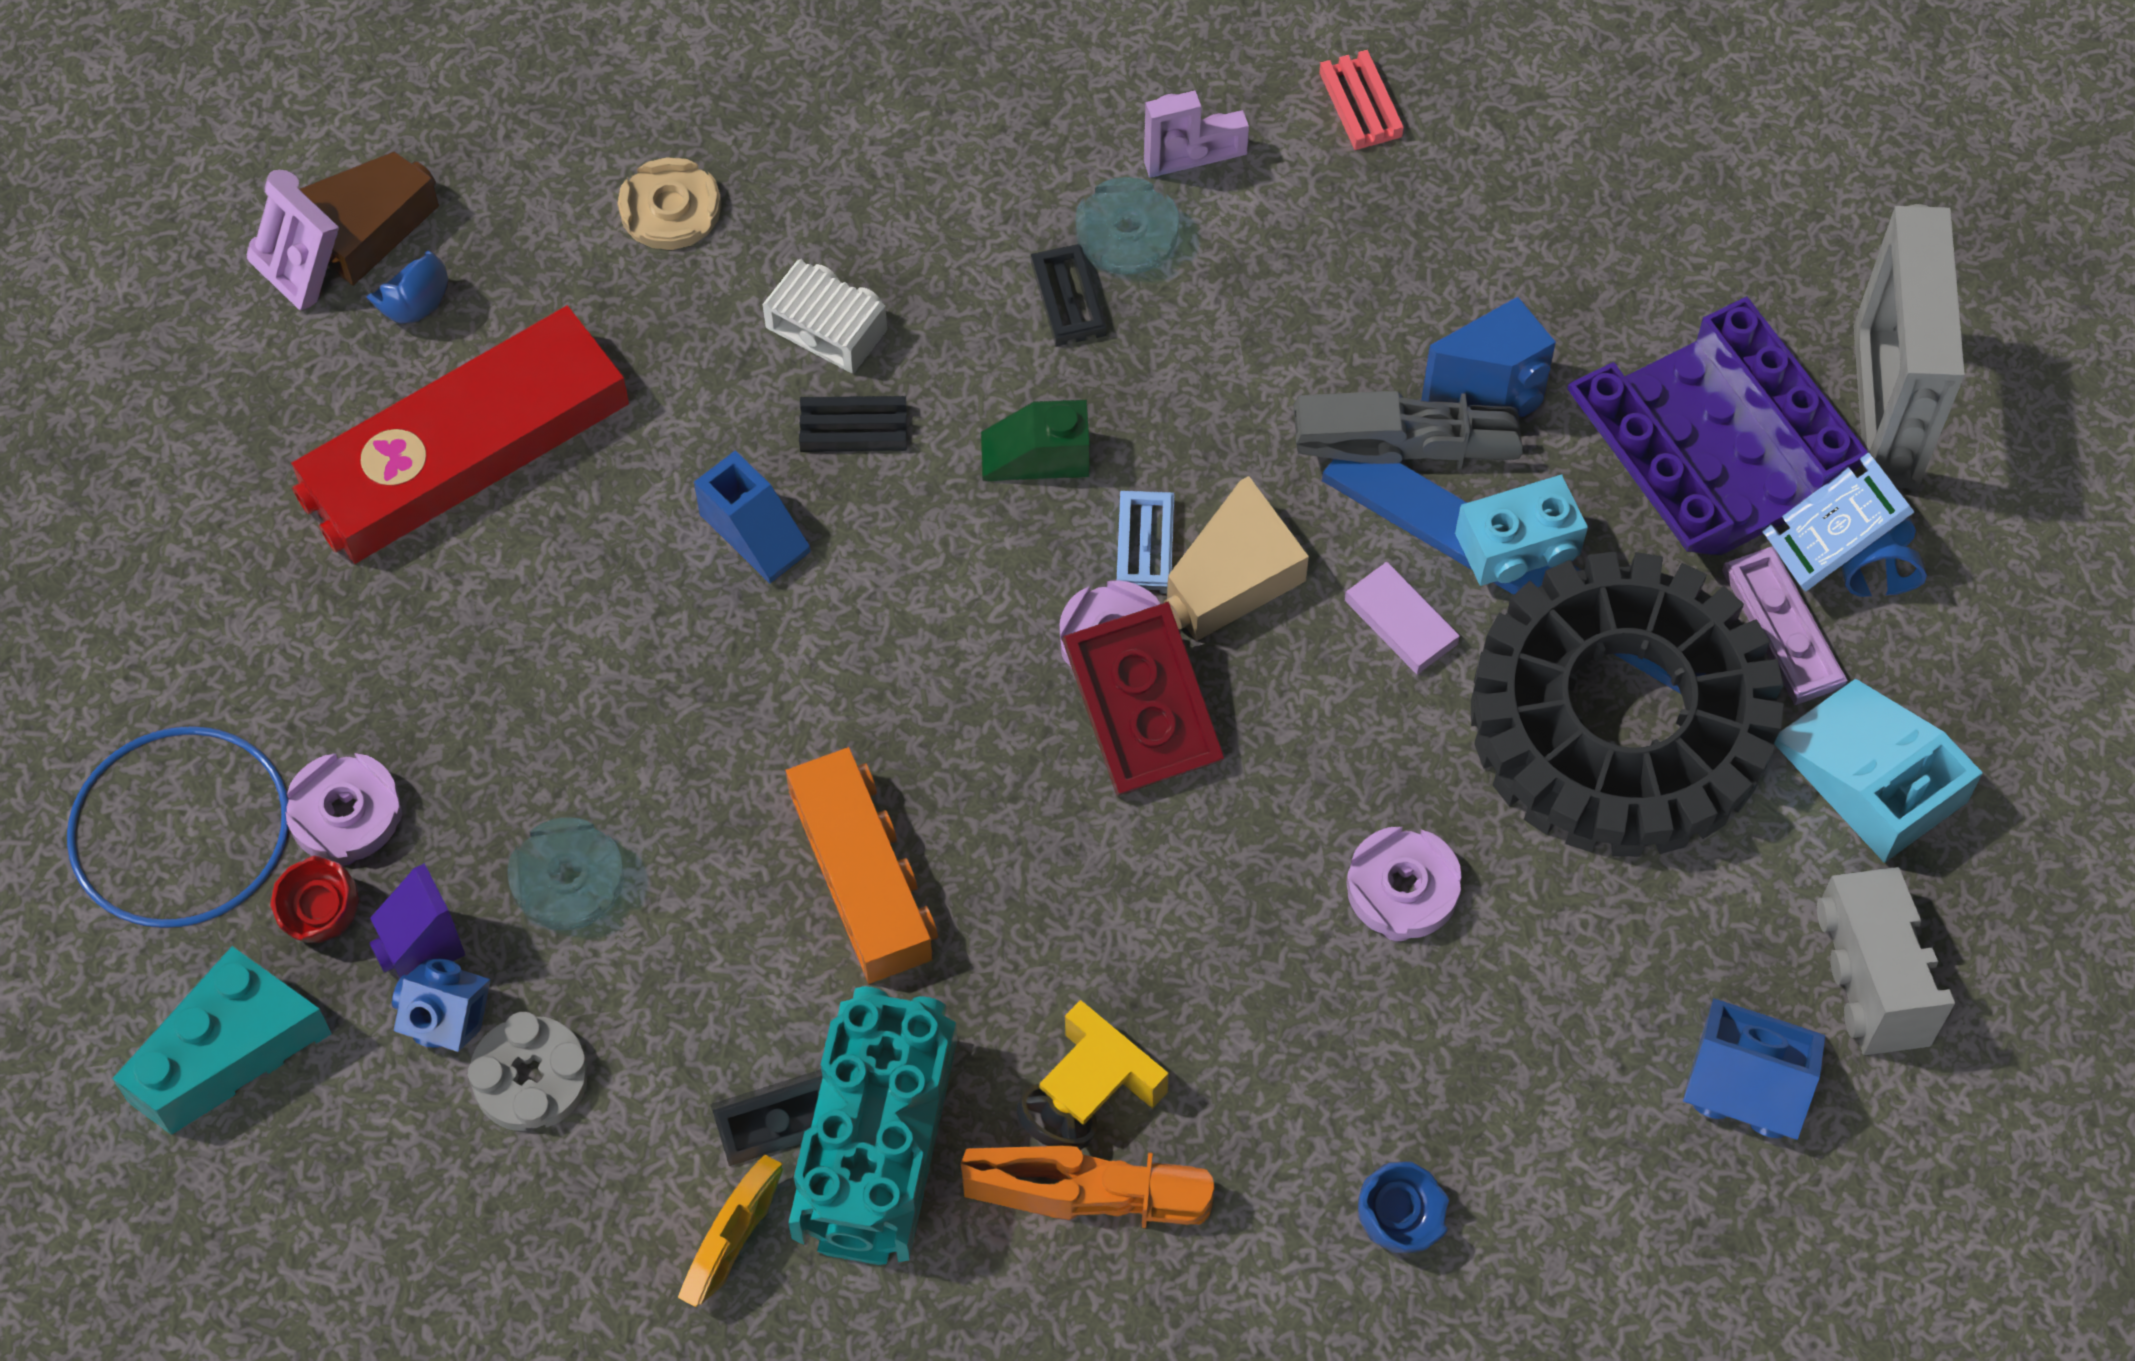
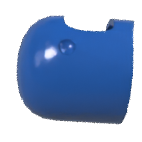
(1888, 547)

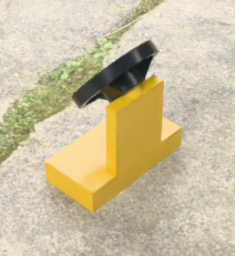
(1088, 1079)

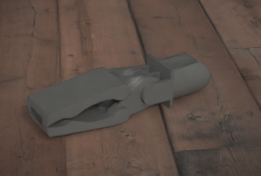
(1391, 428)

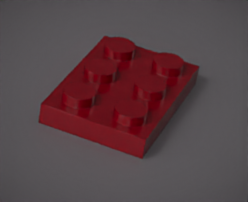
(1142, 698)

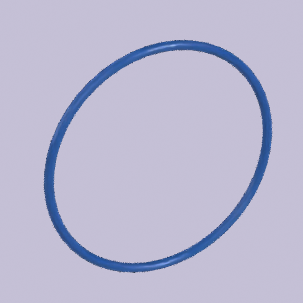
(168, 923)

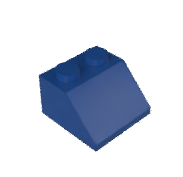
(1493, 361)
(1755, 1070)

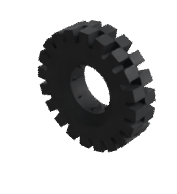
(1608, 789)

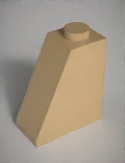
(1235, 564)

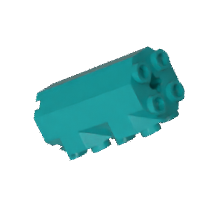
(873, 1126)

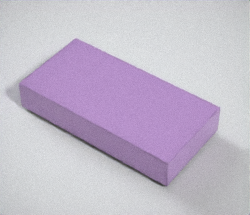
(1402, 618)

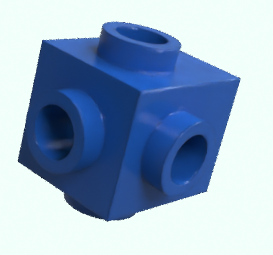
(440, 1004)

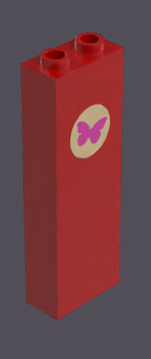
(458, 435)

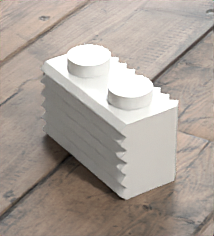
(826, 315)

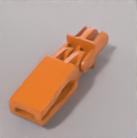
(1086, 1184)

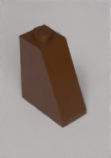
(374, 210)

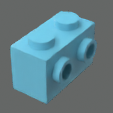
(1521, 530)

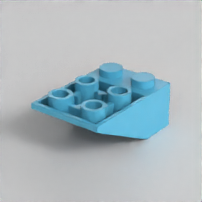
(1879, 766)

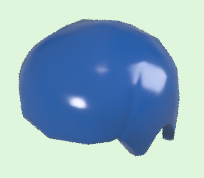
(413, 291)
(1401, 1193)

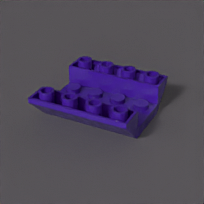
(1721, 430)

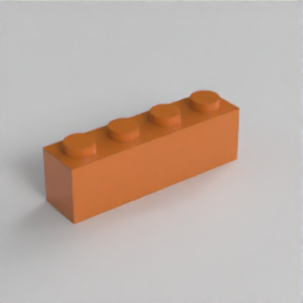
(860, 865)

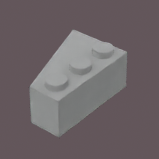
(1881, 962)

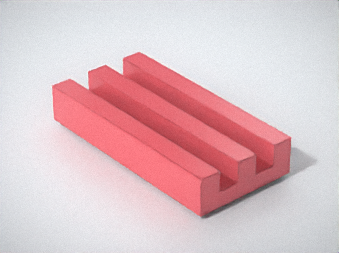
(1348, 68)

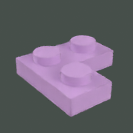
(1181, 140)

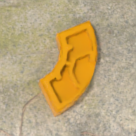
(730, 1231)

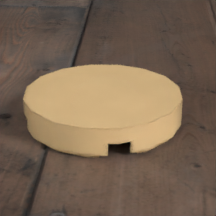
(672, 219)

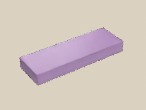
(1795, 640)

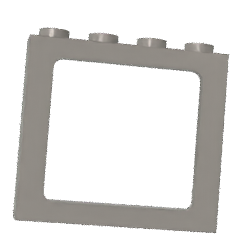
(1909, 343)

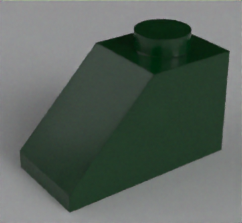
(1038, 443)

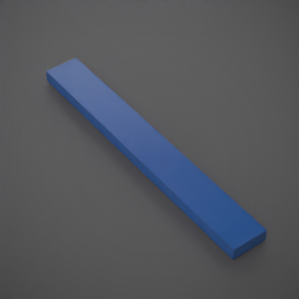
(1432, 517)

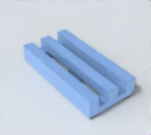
(1146, 500)

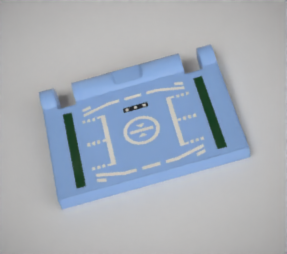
(1838, 522)

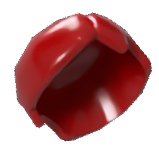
(311, 892)

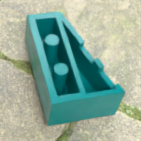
(217, 1041)

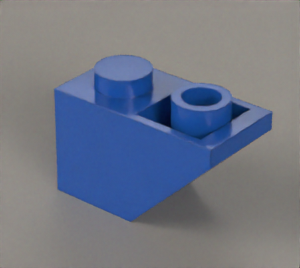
(750, 516)

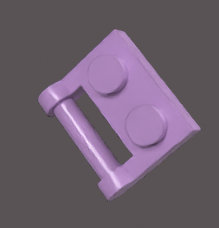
(292, 241)

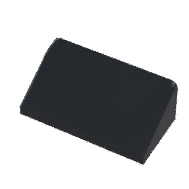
(767, 1117)

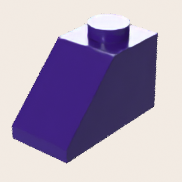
(414, 926)

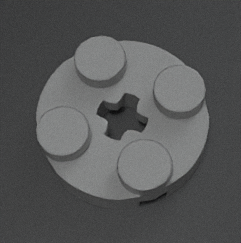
(533, 1104)

